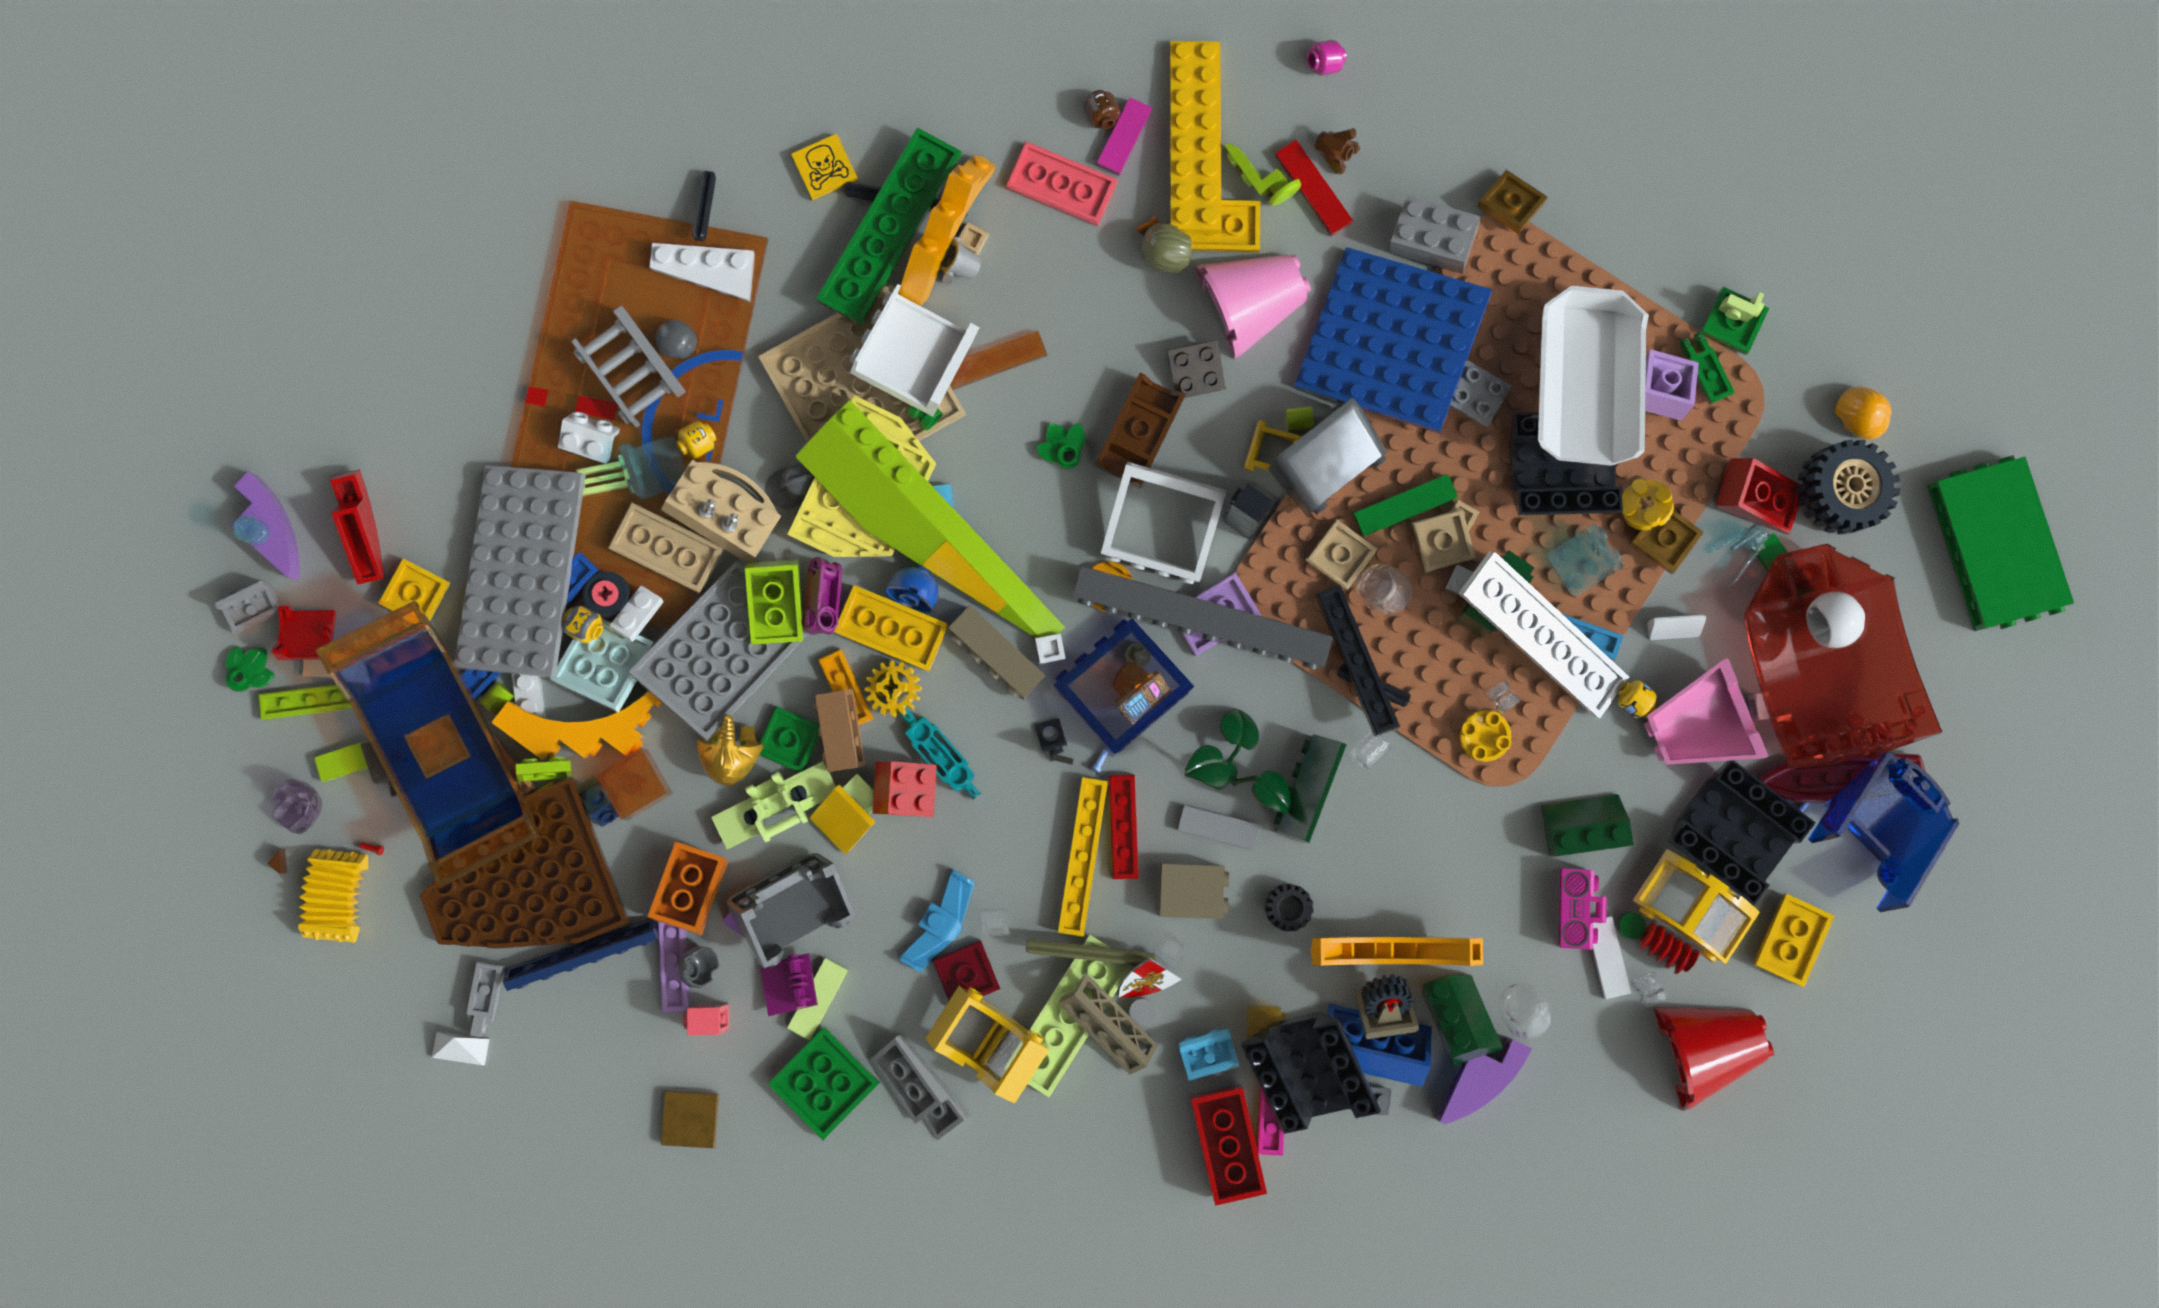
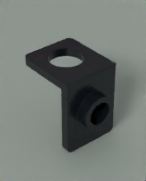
(1052, 747)

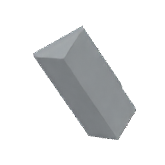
(919, 1087)

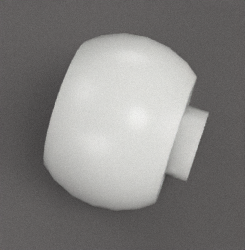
(1835, 619)

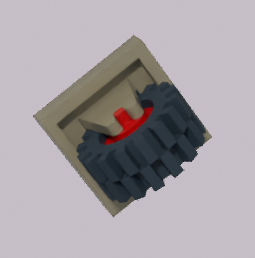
(1386, 1007)

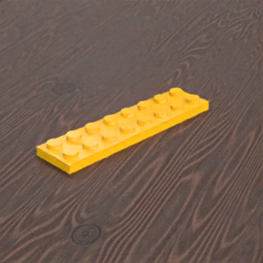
(1195, 136)

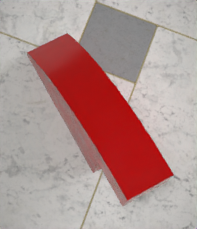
(357, 526)

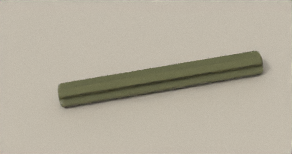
(1087, 952)

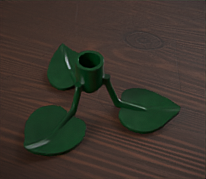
(1209, 768)

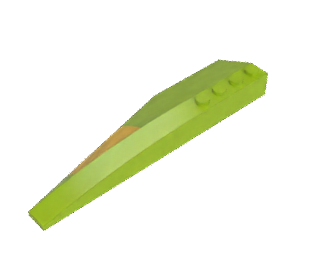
(913, 518)

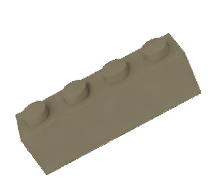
(996, 652)

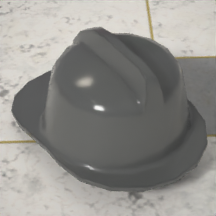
(789, 486)

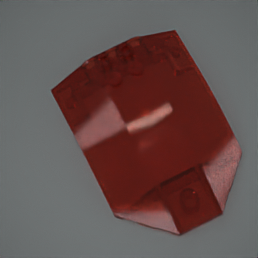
(1835, 700)

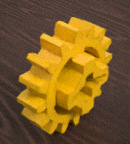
(882, 688)

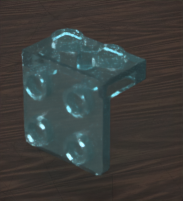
(652, 466)
(1585, 560)

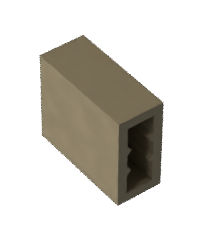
(1193, 891)

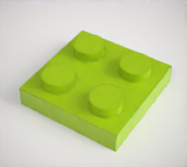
(554, 769)

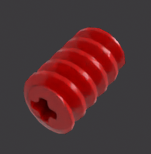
(1668, 947)

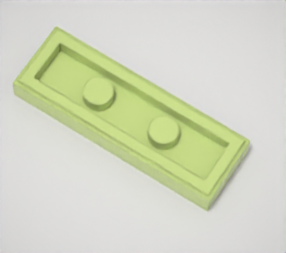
(826, 985)

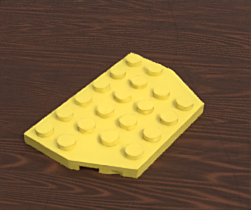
(827, 524)

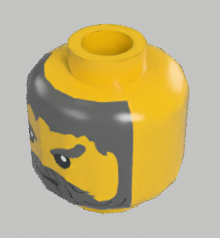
(582, 624)

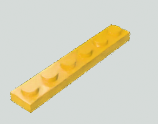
(1082, 857)

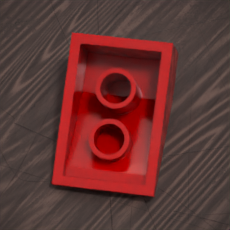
(1759, 494)

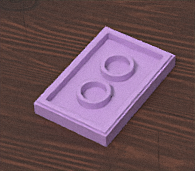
(1229, 593)

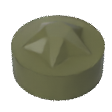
(1137, 654)

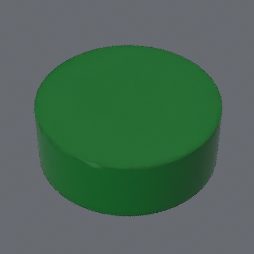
(1631, 925)

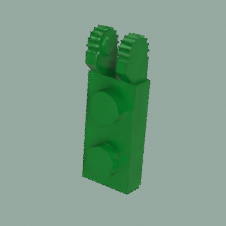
(1711, 374)

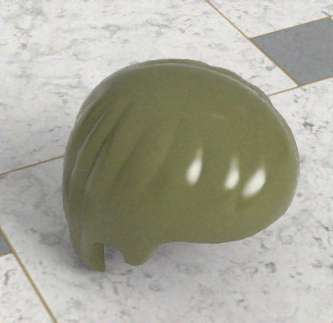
(1166, 248)

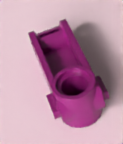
(822, 597)

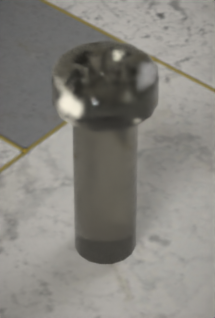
(1061, 759)

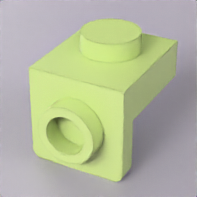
(1739, 309)

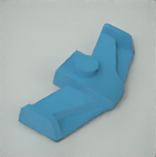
(940, 923)

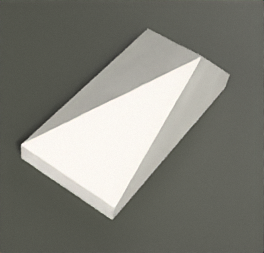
(460, 1048)

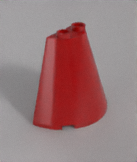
(1712, 1048)

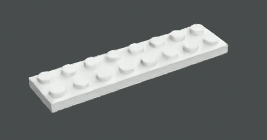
(1543, 634)

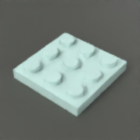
(602, 667)

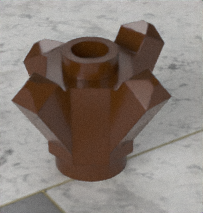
(1337, 148)

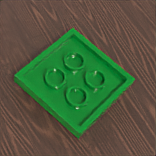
(824, 1083)

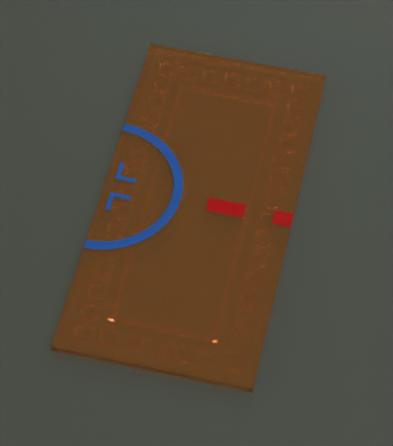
(597, 270)

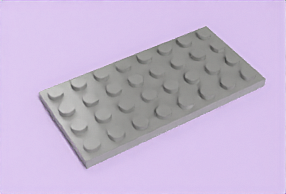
(520, 571)

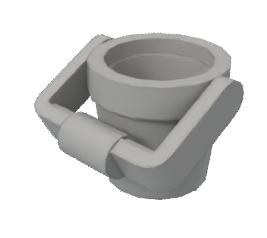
(960, 262)

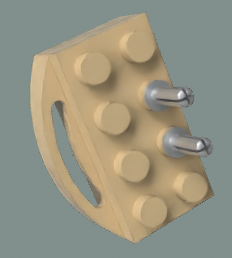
(723, 509)

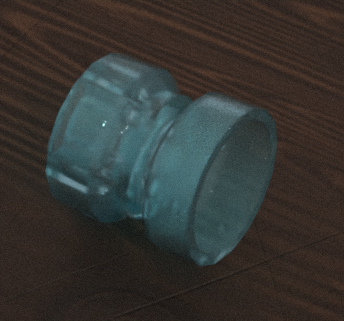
(256, 533)

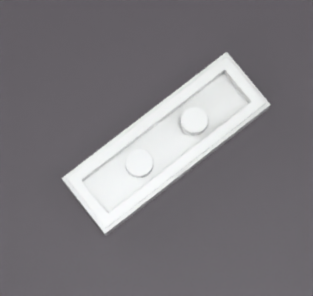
(1610, 961)

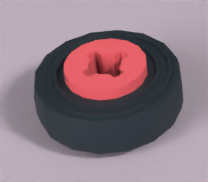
(616, 593)

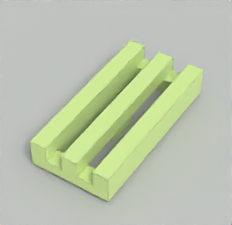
(606, 487)

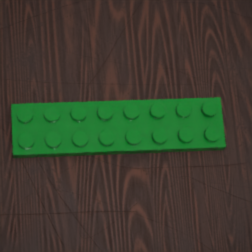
(889, 226)

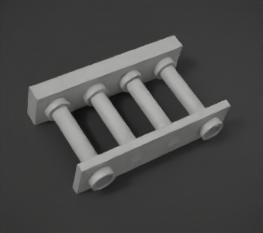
(638, 344)

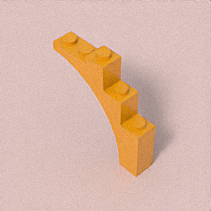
(943, 223)
(544, 735)
(1397, 950)

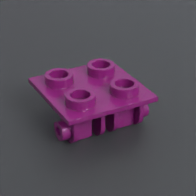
(789, 985)

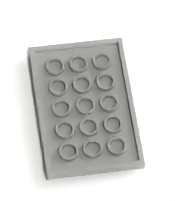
(707, 658)

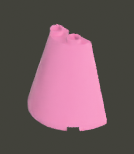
(1253, 295)
(1706, 722)

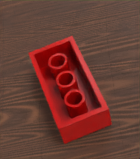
(1228, 1144)

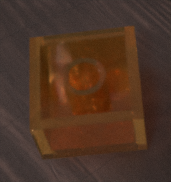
(634, 784)

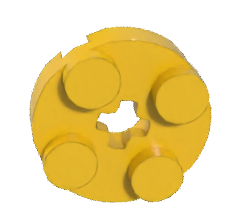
(1652, 516)

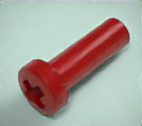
(378, 849)

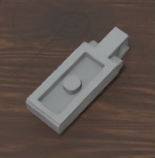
(484, 996)

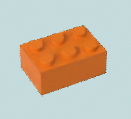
(688, 888)

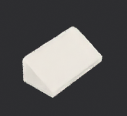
(1675, 627)

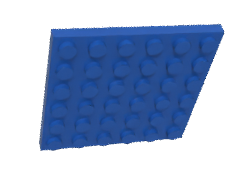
(1393, 339)

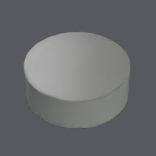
(1142, 1011)

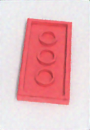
(1061, 183)

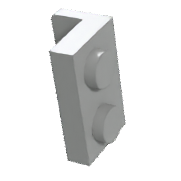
(249, 606)

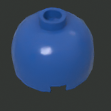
(914, 588)

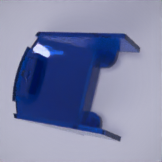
(1898, 818)

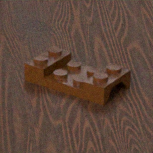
(1140, 428)

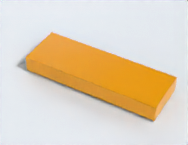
(842, 678)

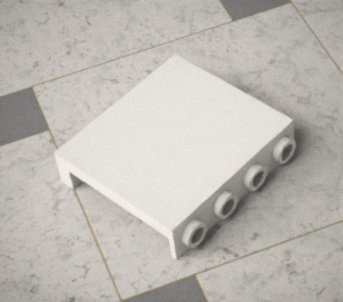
(911, 352)

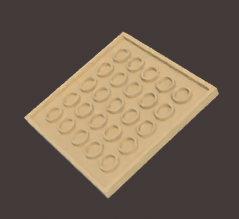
(816, 378)

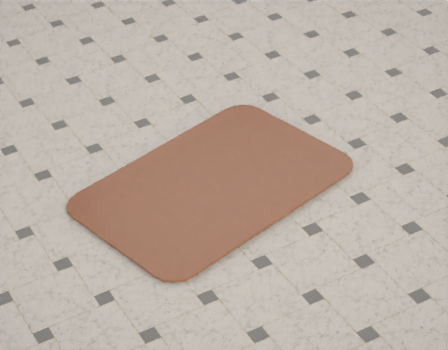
(1423, 644)

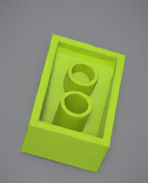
(774, 601)

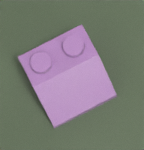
(1670, 384)

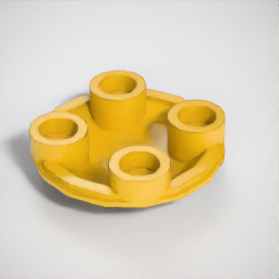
(1485, 736)

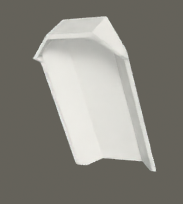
(1593, 377)

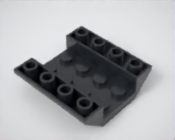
(1555, 486)
(1739, 829)
(1308, 1070)

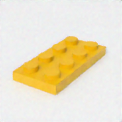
(891, 628)

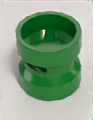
(926, 420)

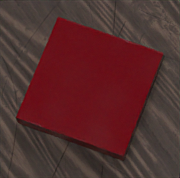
(967, 969)

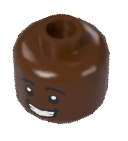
(1102, 109)

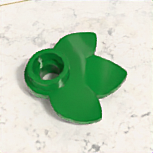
(1062, 442)
(249, 665)

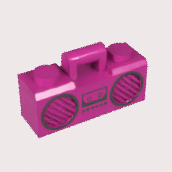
(1575, 923)

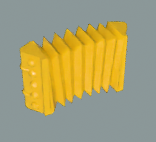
(331, 895)

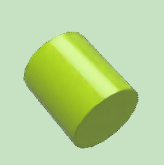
(1299, 418)
(496, 697)

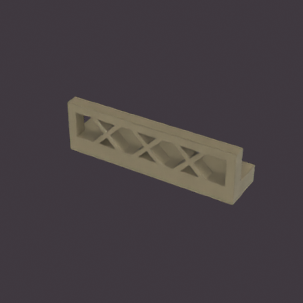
(1107, 1030)

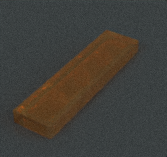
(999, 359)

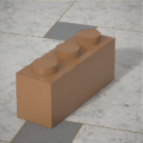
(839, 730)

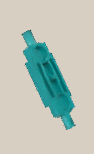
(958, 775)

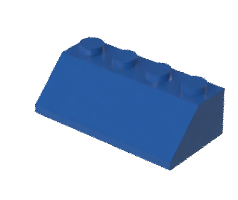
(1394, 1057)

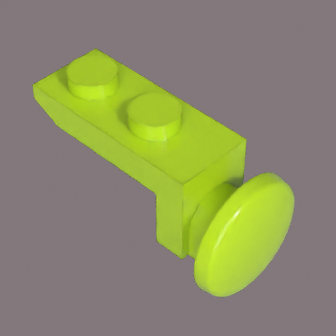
(1274, 182)

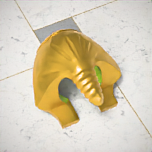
(723, 758)

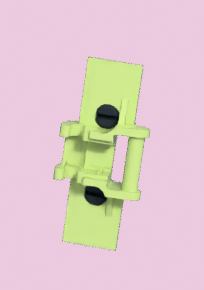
(770, 798)

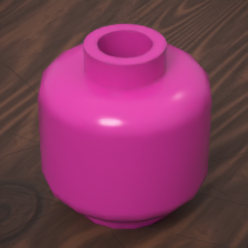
(1326, 57)

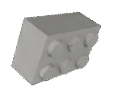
(1434, 234)

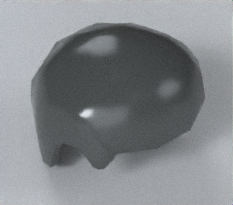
(675, 339)
(698, 966)

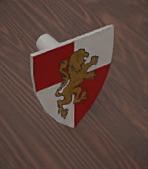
(1147, 979)

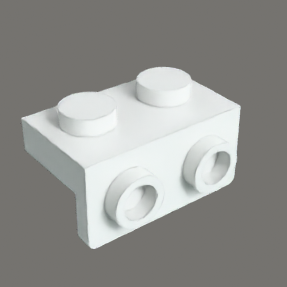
(587, 436)

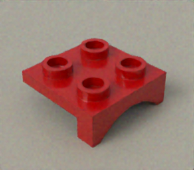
(303, 633)

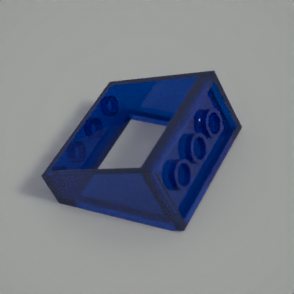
(1102, 647)

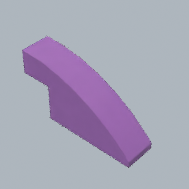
(281, 544)
(1481, 1081)

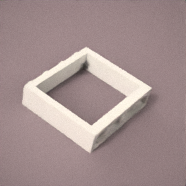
(1173, 482)

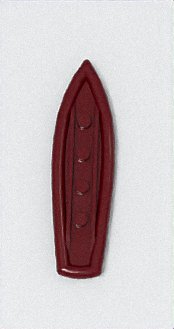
(1820, 783)

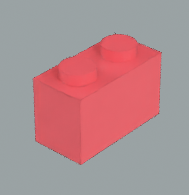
(706, 1019)

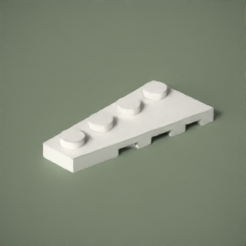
(715, 268)

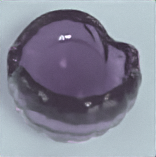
(296, 805)

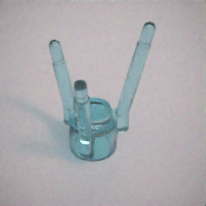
(1750, 538)

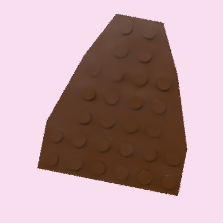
(537, 893)

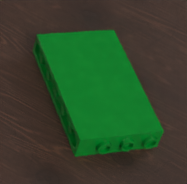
(2000, 544)

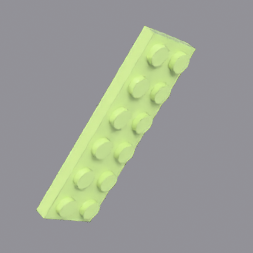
(1060, 1031)

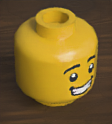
(696, 439)

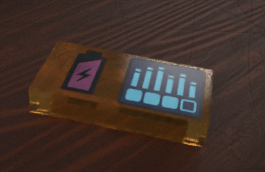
(1144, 697)

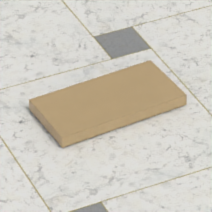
(666, 548)

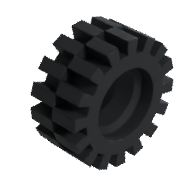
(1303, 915)

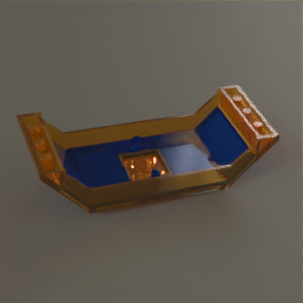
(431, 741)

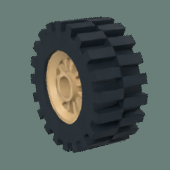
(1840, 506)

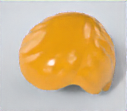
(1864, 412)

